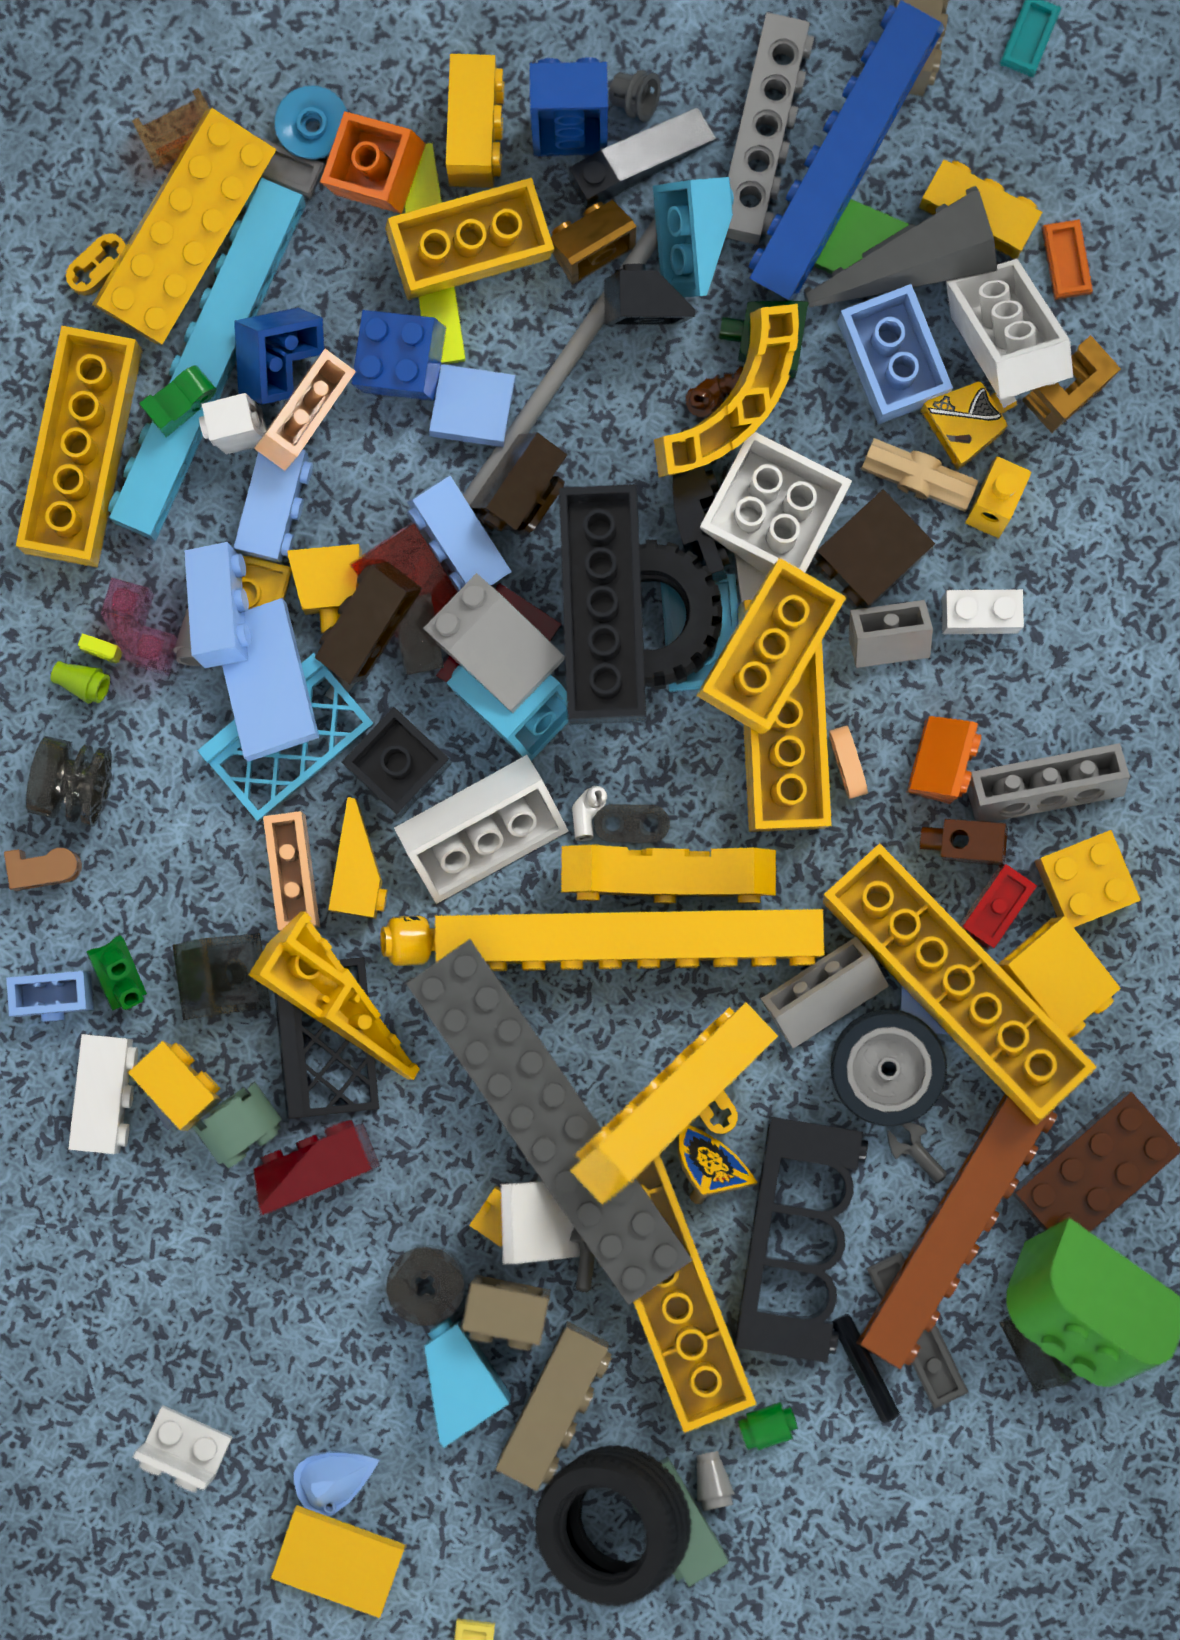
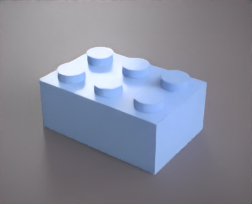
(894, 353)

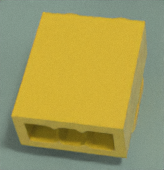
(1061, 975)

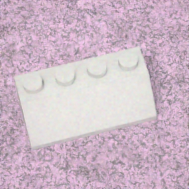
(481, 829)

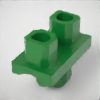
(117, 974)

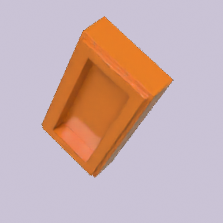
(1067, 259)

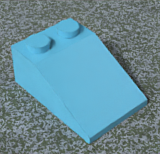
(691, 231)

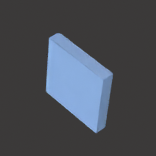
(472, 405)

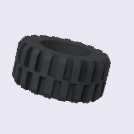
(703, 613)

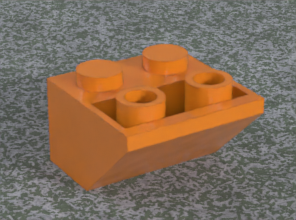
(943, 758)

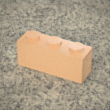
(305, 409)
(290, 867)

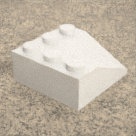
(774, 505)

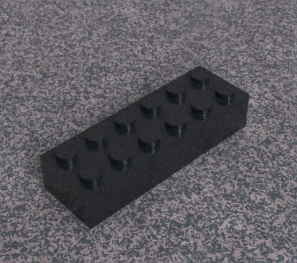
(602, 604)

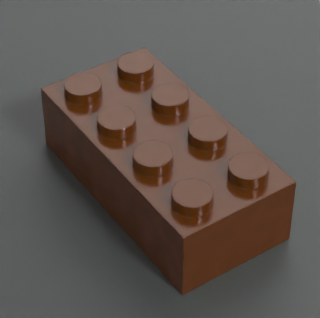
(1098, 1166)

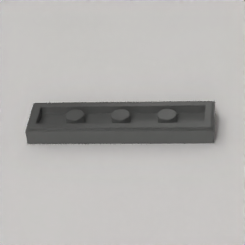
(933, 1362)

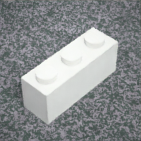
(102, 1094)

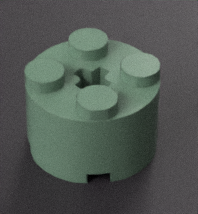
(238, 1124)

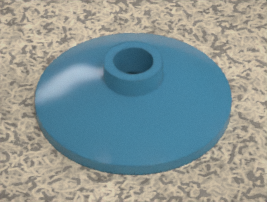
(299, 109)

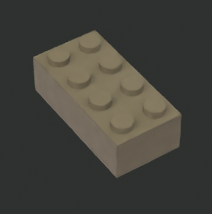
(552, 1405)

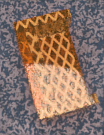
(168, 134)

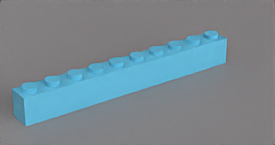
(236, 294)

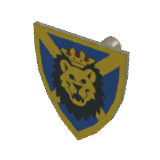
(710, 1165)

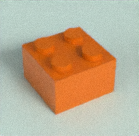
(373, 162)

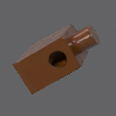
(985, 844)

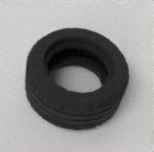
(573, 1555)

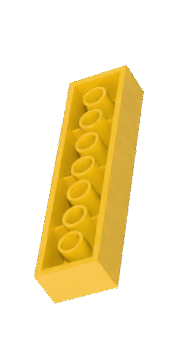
(958, 984)
(688, 1326)

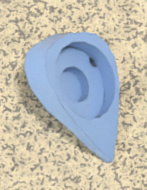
(331, 1479)

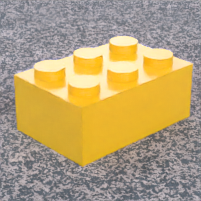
(474, 121)

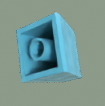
(530, 725)
(461, 1381)

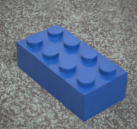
(568, 106)

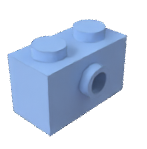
(50, 994)

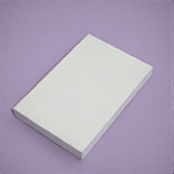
(534, 1225)

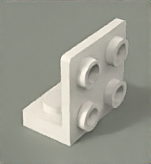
(183, 1449)

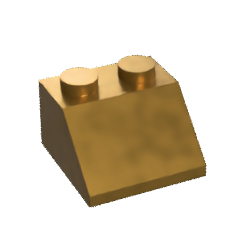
(593, 240)

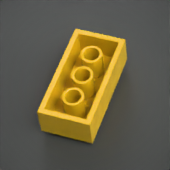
(469, 238)
(771, 646)

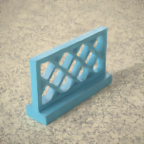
(227, 744)

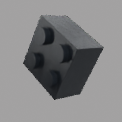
(396, 762)

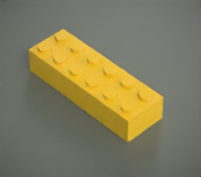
(184, 226)
(79, 446)
(790, 761)
(671, 1101)

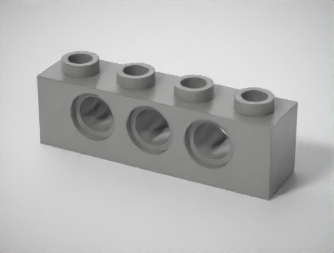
(1048, 783)

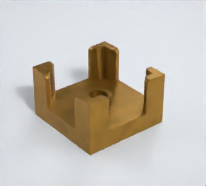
(1093, 372)

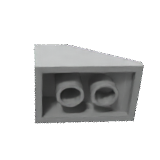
(494, 643)

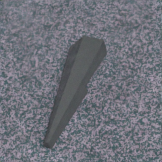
(940, 249)

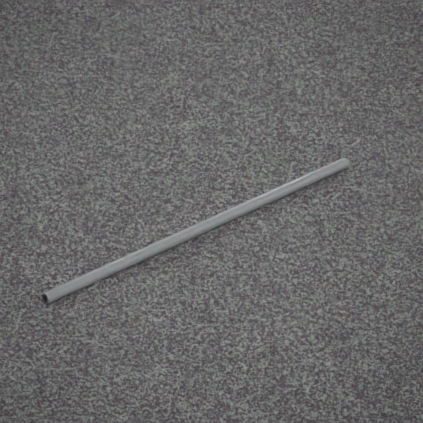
(549, 384)

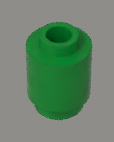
(768, 1426)

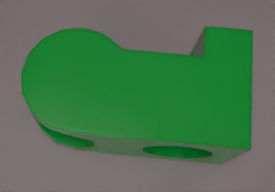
(179, 400)

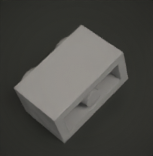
(890, 633)

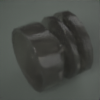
(61, 779)

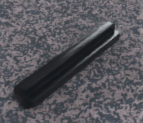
(865, 1369)

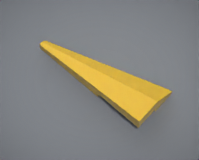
(309, 976)

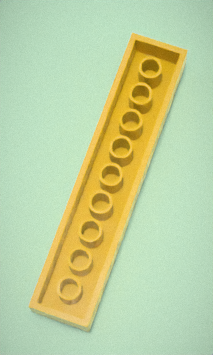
(637, 938)

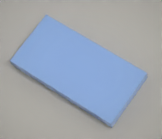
(270, 687)

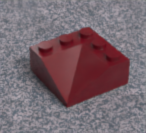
(314, 1166)

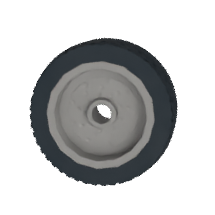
(882, 1038)

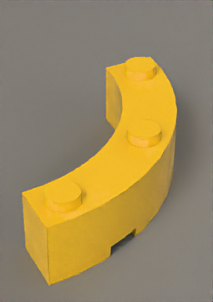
(749, 403)
(668, 873)

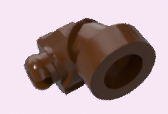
(711, 393)

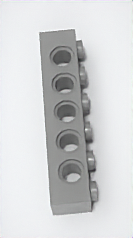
(778, 36)

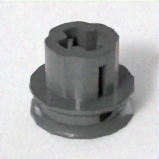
(635, 93)

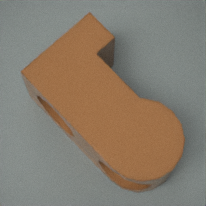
(54, 868)

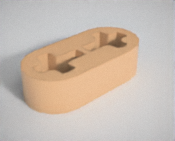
(848, 762)

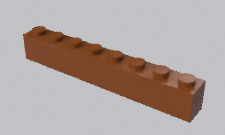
(952, 1234)

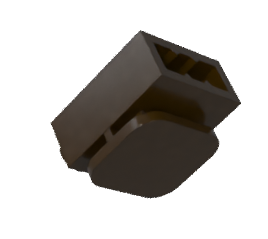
(521, 486)
(873, 551)

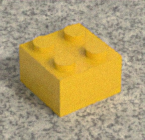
(1087, 879)
(175, 1085)

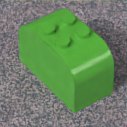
(1092, 1306)

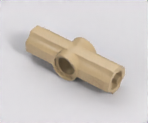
(919, 474)

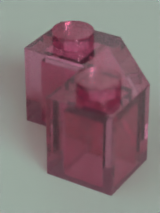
(126, 614)

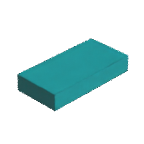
(1030, 36)

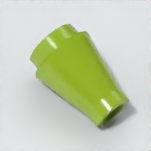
(83, 681)

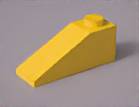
(356, 877)

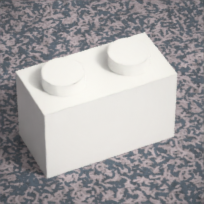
(233, 423)
(982, 611)

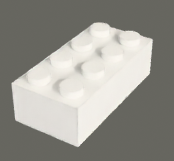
(1010, 329)

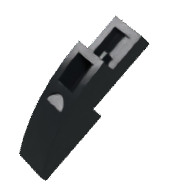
(692, 494)

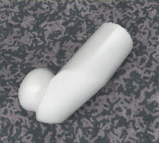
(585, 810)

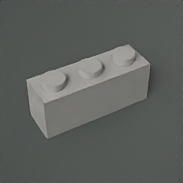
(825, 992)

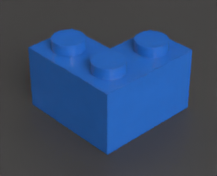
(268, 347)

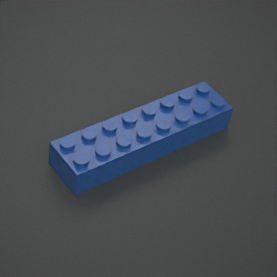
(847, 150)

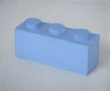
(271, 508)
(456, 534)
(217, 605)

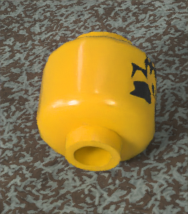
(407, 940)

